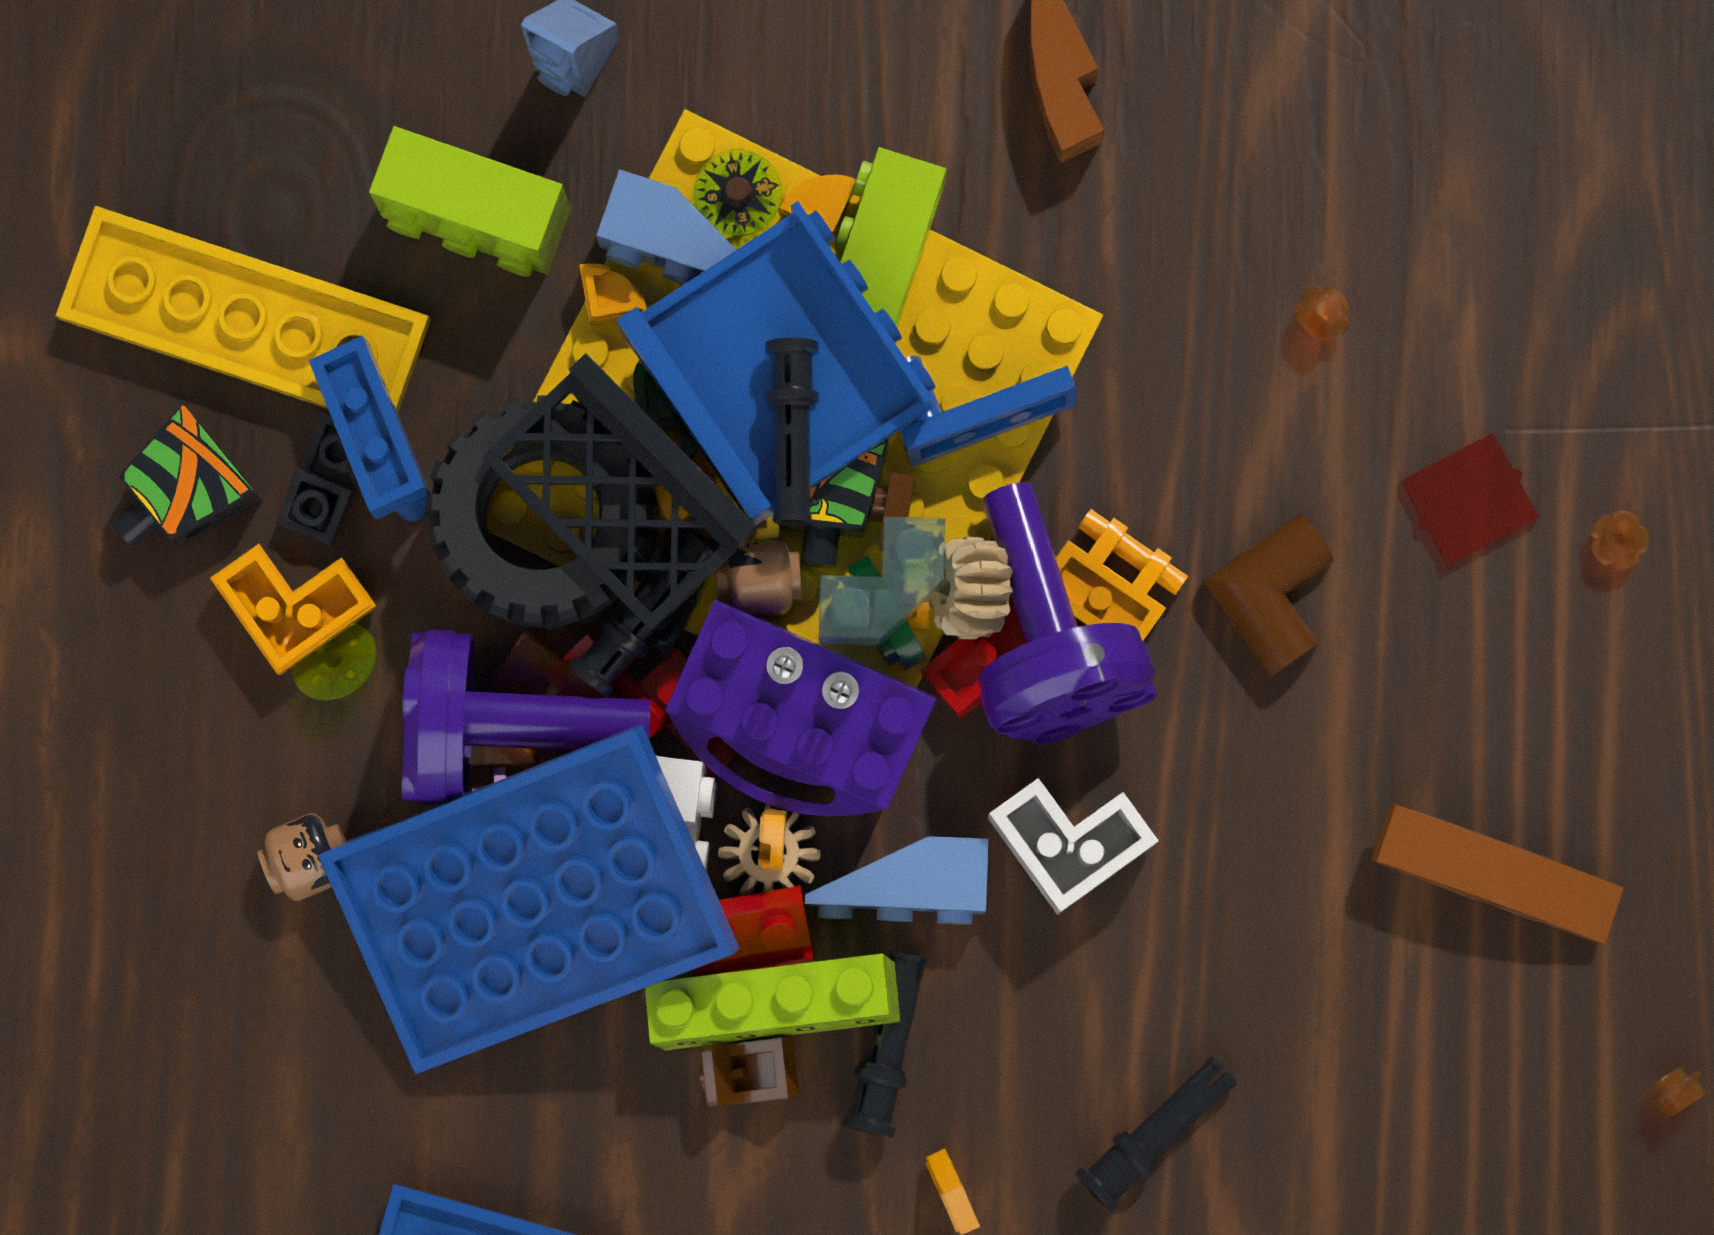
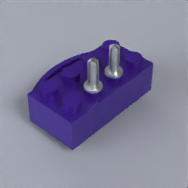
(796, 713)

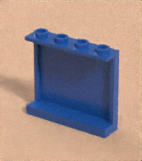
(713, 369)

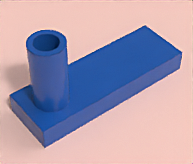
(371, 430)
(948, 431)

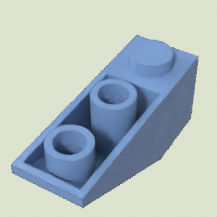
(569, 45)
(659, 228)
(926, 876)

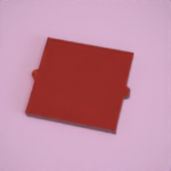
(1470, 499)

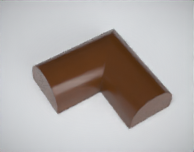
(1255, 588)

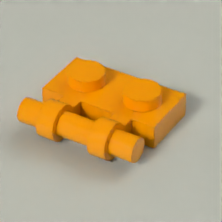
(1103, 595)

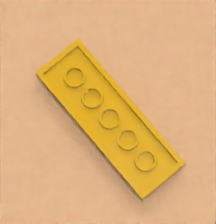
(229, 309)

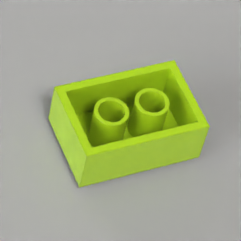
(470, 202)

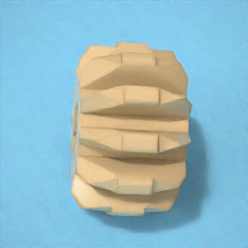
(973, 589)
(748, 847)

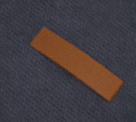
(1497, 874)

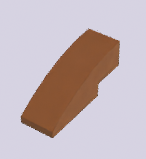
(1060, 71)

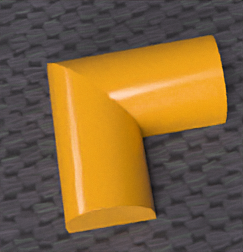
(290, 622)

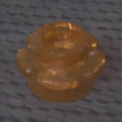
(1323, 312)
(1605, 547)
(1677, 1092)

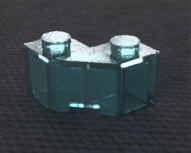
(874, 607)

